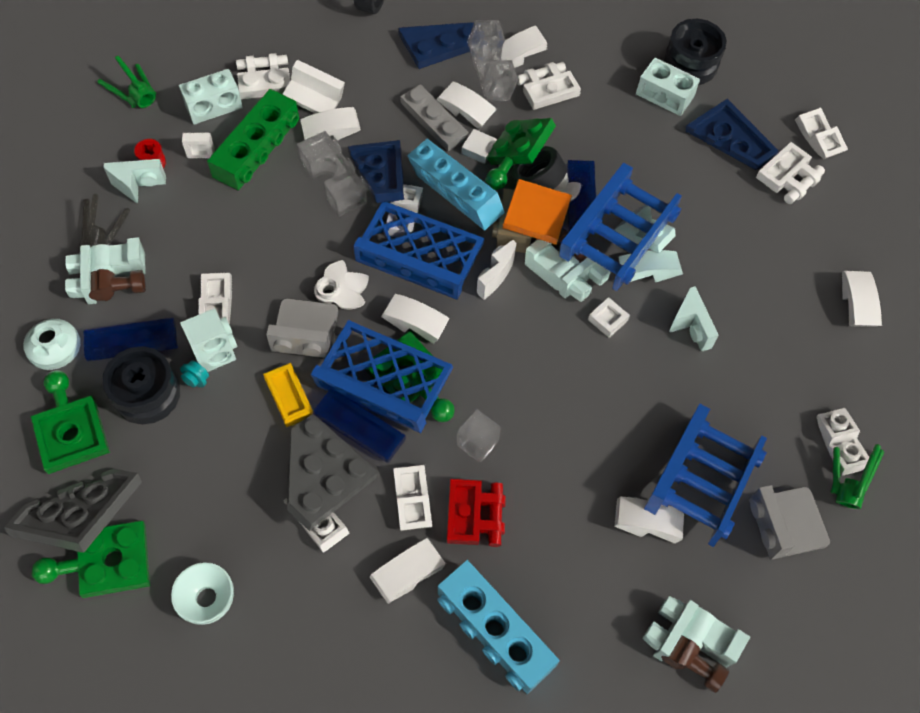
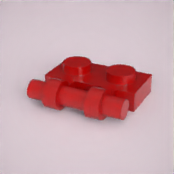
(465, 509)

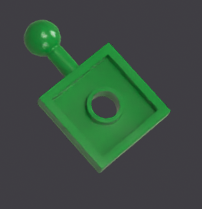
(517, 145)
(442, 409)
(53, 423)
(94, 575)

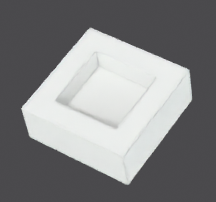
(198, 145)
(478, 146)
(608, 317)

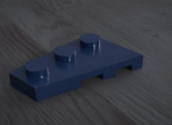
(435, 42)
(733, 134)
(381, 168)

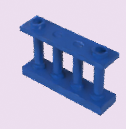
(607, 203)
(677, 472)

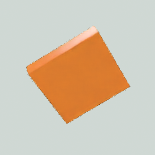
(537, 211)

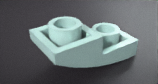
(660, 265)

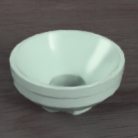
(58, 351)
(192, 582)

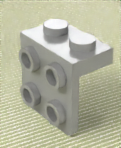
(303, 328)
(788, 521)

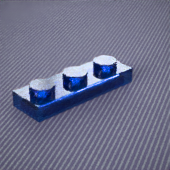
(583, 173)
(109, 341)
(359, 425)

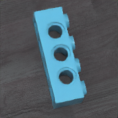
(456, 184)
(467, 583)

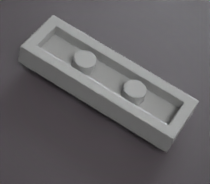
(434, 117)

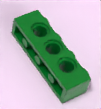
(253, 139)

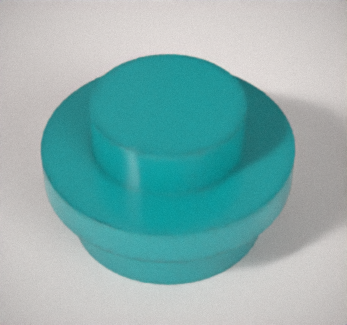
(194, 374)

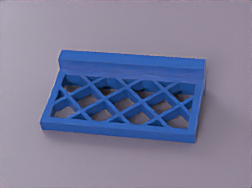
(405, 266)
(376, 399)

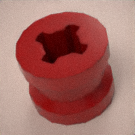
(149, 146)

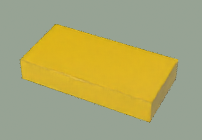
(288, 394)

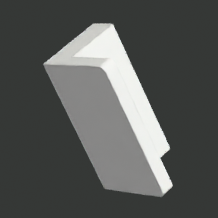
(314, 88)

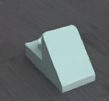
(130, 174)
(637, 235)
(695, 315)

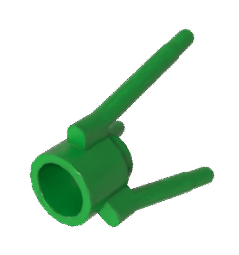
(139, 91)
(852, 491)

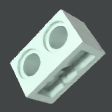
(667, 86)
(211, 96)
(210, 339)

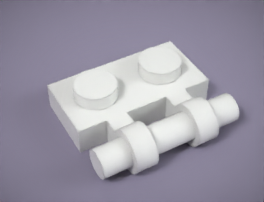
(256, 83)
(550, 90)
(784, 167)

